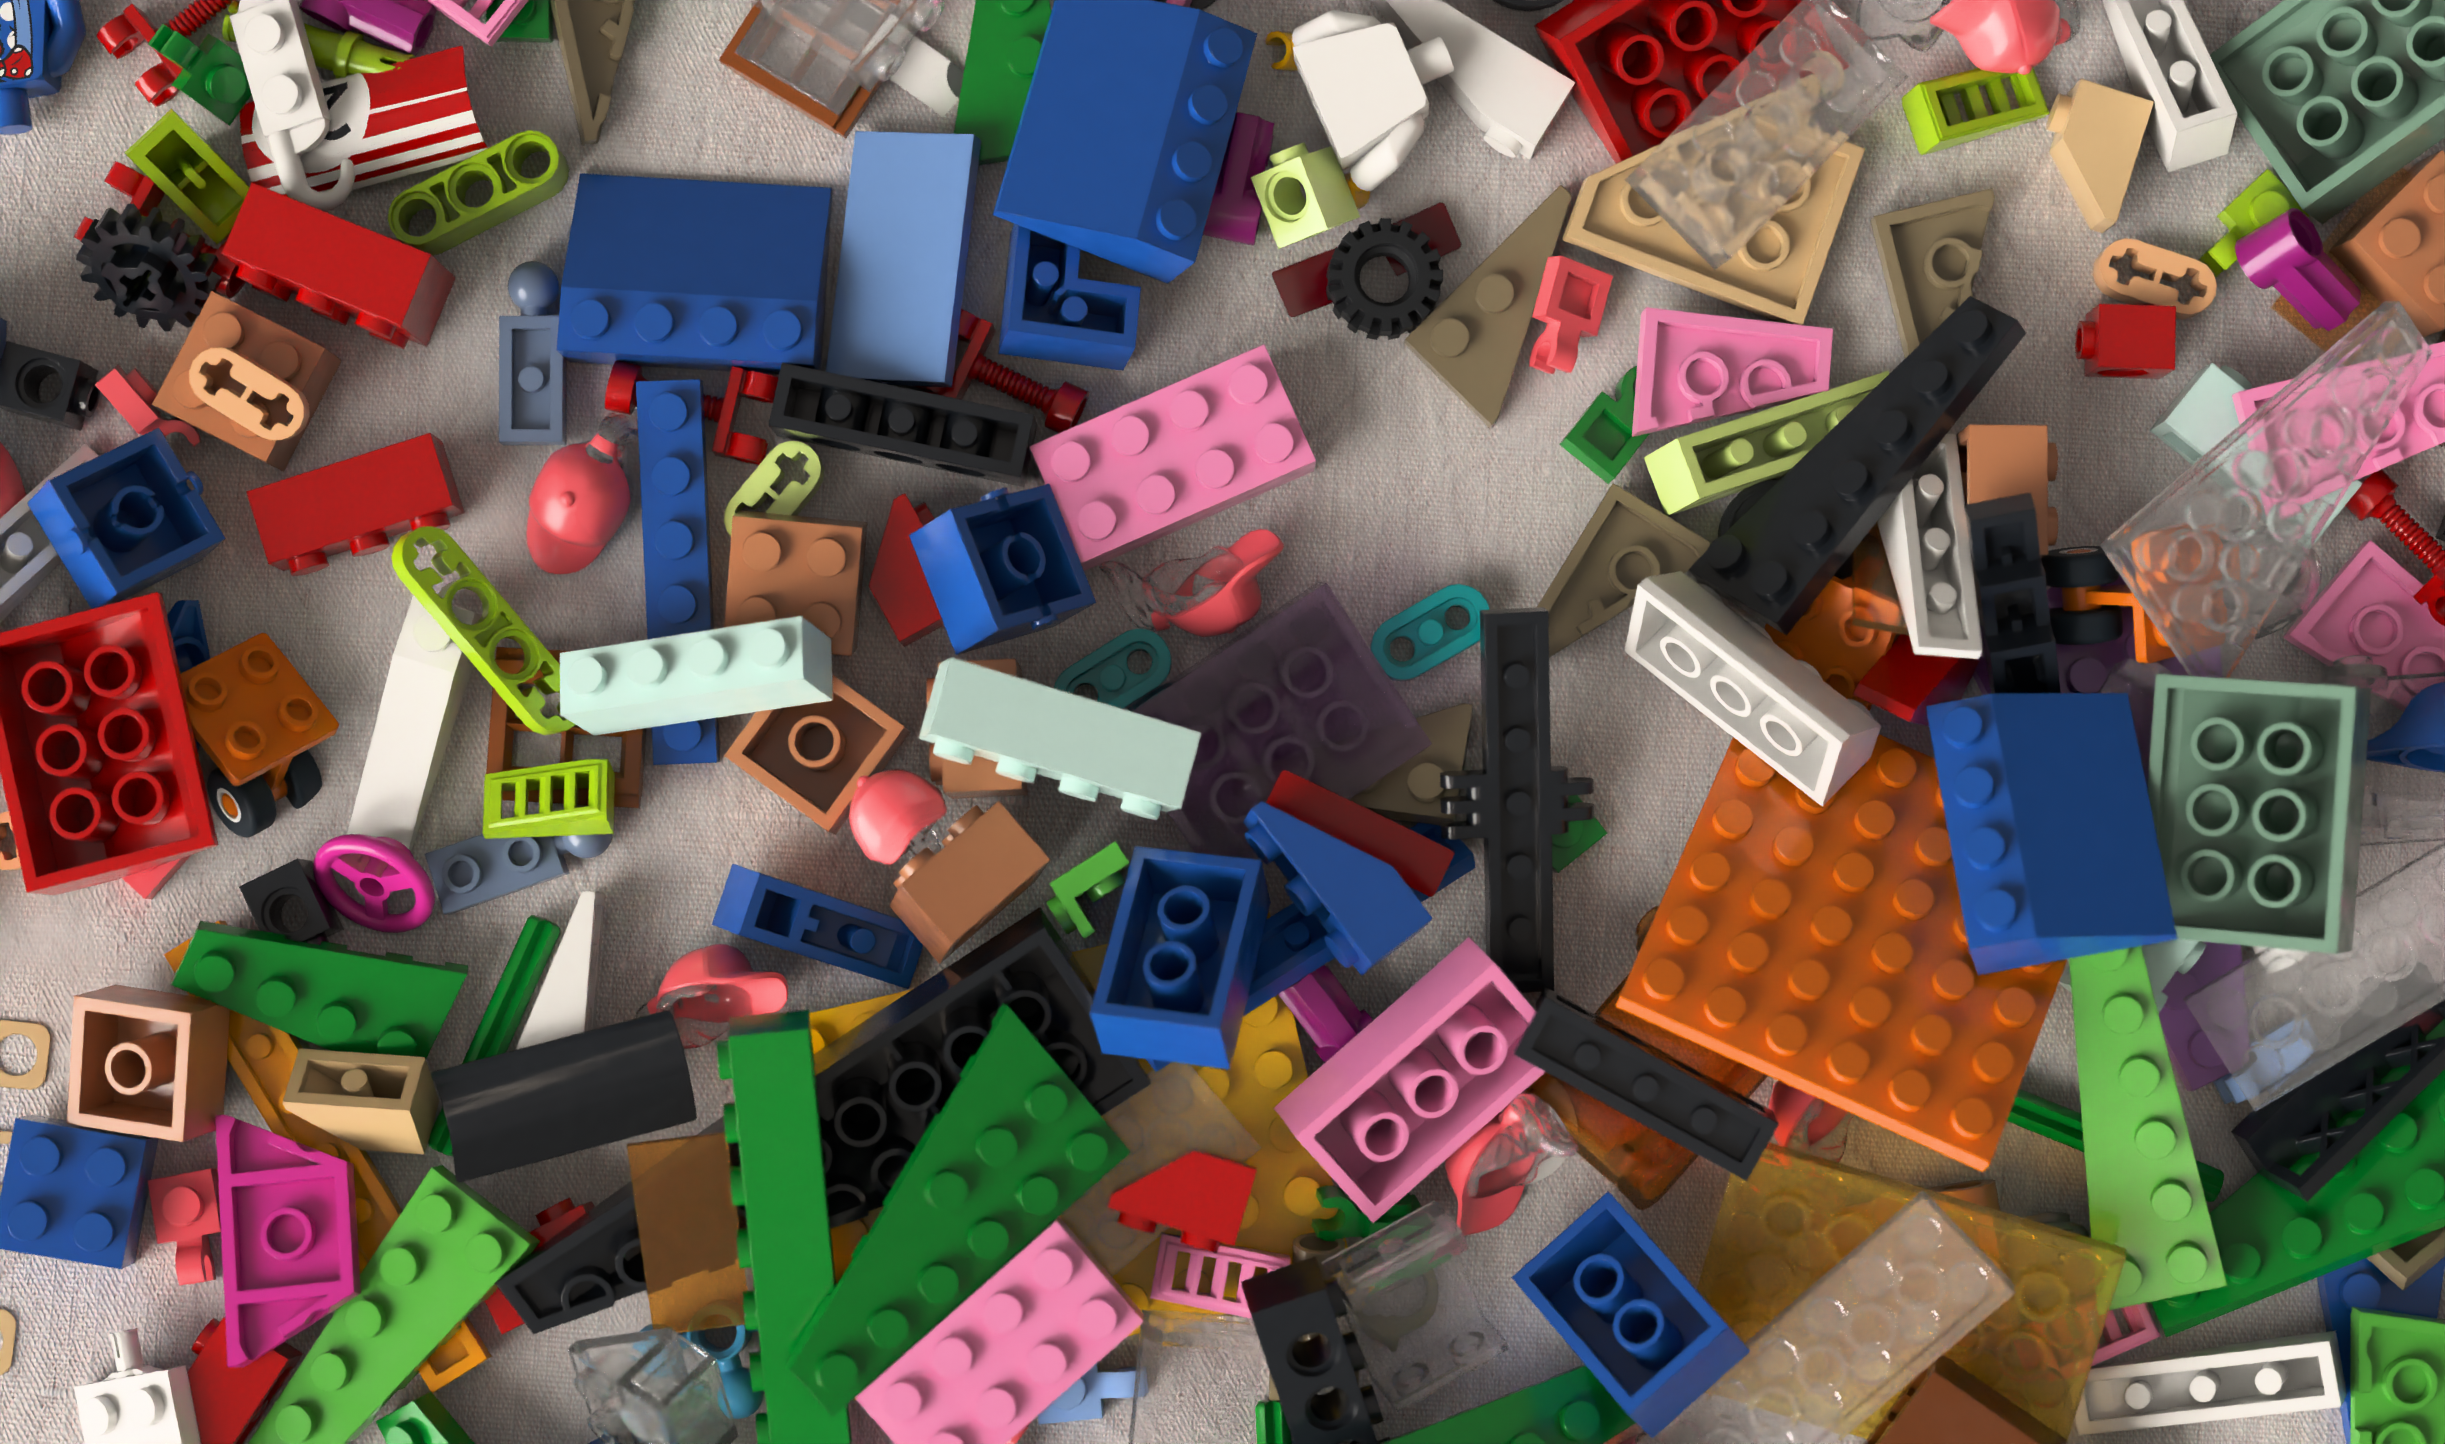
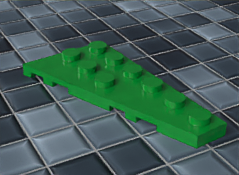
(975, 1191)
(2372, 1204)

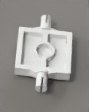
(137, 1401)

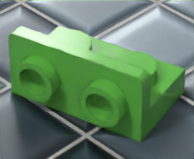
(1094, 876)

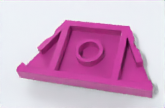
(283, 1237)

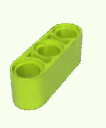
(448, 189)

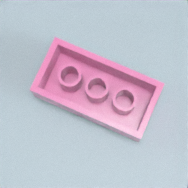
(1174, 457)
(1415, 1081)
(1006, 1348)

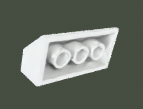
(1749, 684)

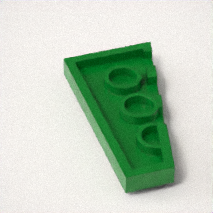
(322, 990)

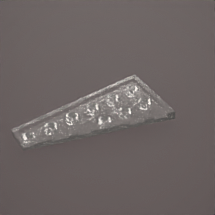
(2241, 519)

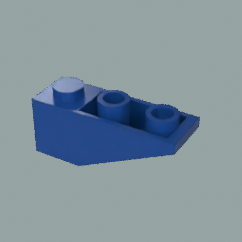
(1348, 891)

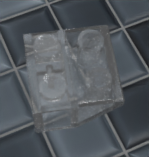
(652, 1390)

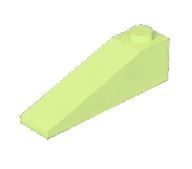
(1750, 448)

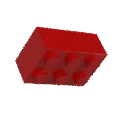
(337, 268)

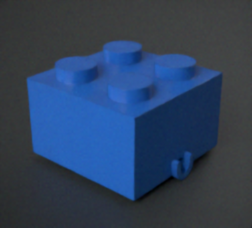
(126, 519)
(1002, 568)
(75, 1192)

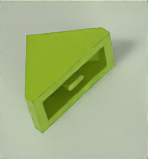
(191, 174)

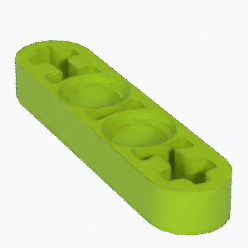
(480, 639)

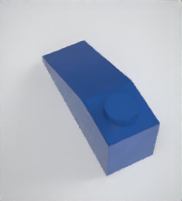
(817, 926)

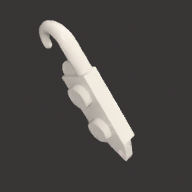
(287, 94)

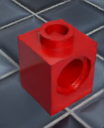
(2127, 341)

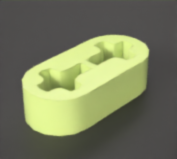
(769, 475)

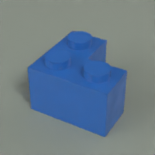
(1061, 316)

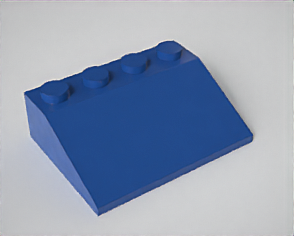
(1126, 130)
(695, 274)
(2049, 827)

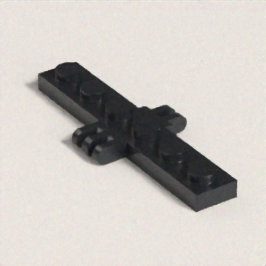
(1516, 796)

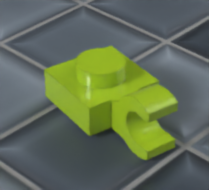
(2248, 211)

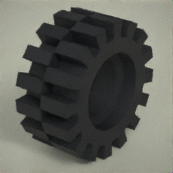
(1388, 241)

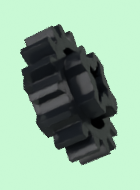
(148, 267)

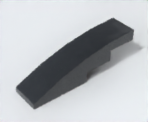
(2012, 596)

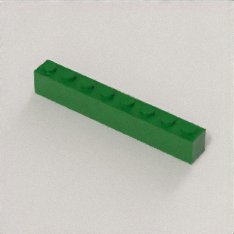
(785, 1212)

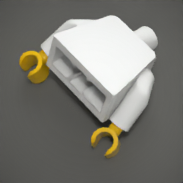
(1364, 90)

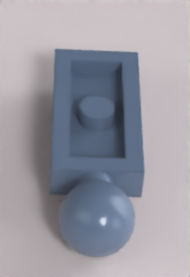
(529, 364)
(496, 867)

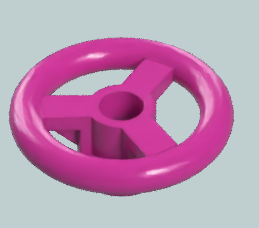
(376, 870)

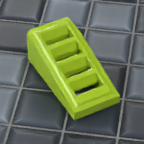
(1937, 119)
(588, 820)

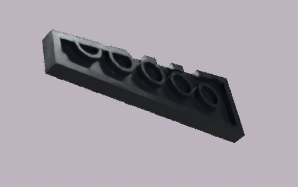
(1830, 500)

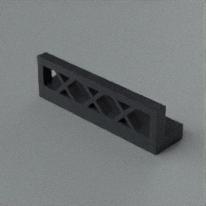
(1646, 1084)
(2308, 1115)

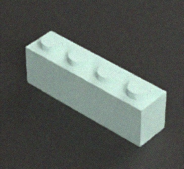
(696, 676)
(1060, 737)

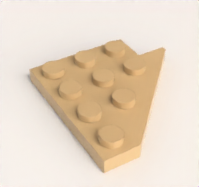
(1767, 276)

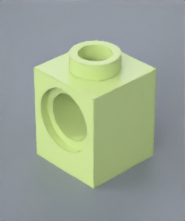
(1326, 189)

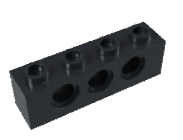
(903, 424)
(1297, 1303)

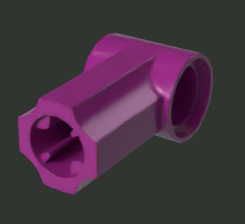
(395, 23)
(1235, 204)
(2292, 260)
(1325, 1011)

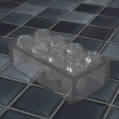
(1766, 129)

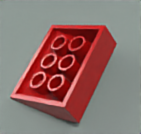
(1651, 61)
(99, 748)

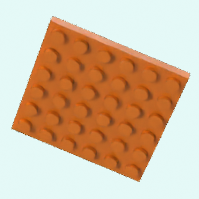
(1841, 953)

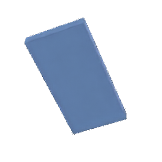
(904, 257)

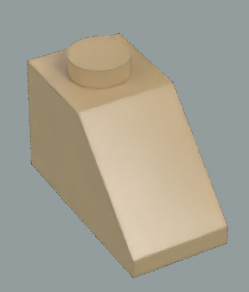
(2097, 146)
(365, 1098)

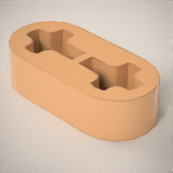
(2160, 265)
(240, 407)

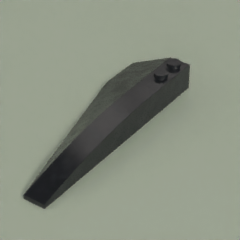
(874, 1105)

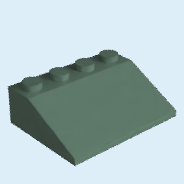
(2339, 92)
(2259, 808)

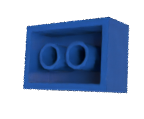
(1181, 957)
(1630, 1315)

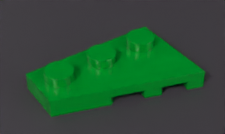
(999, 72)

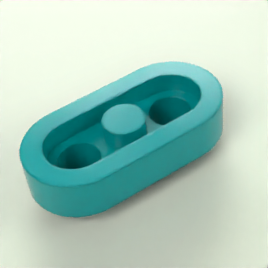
(1428, 632)
(1109, 673)

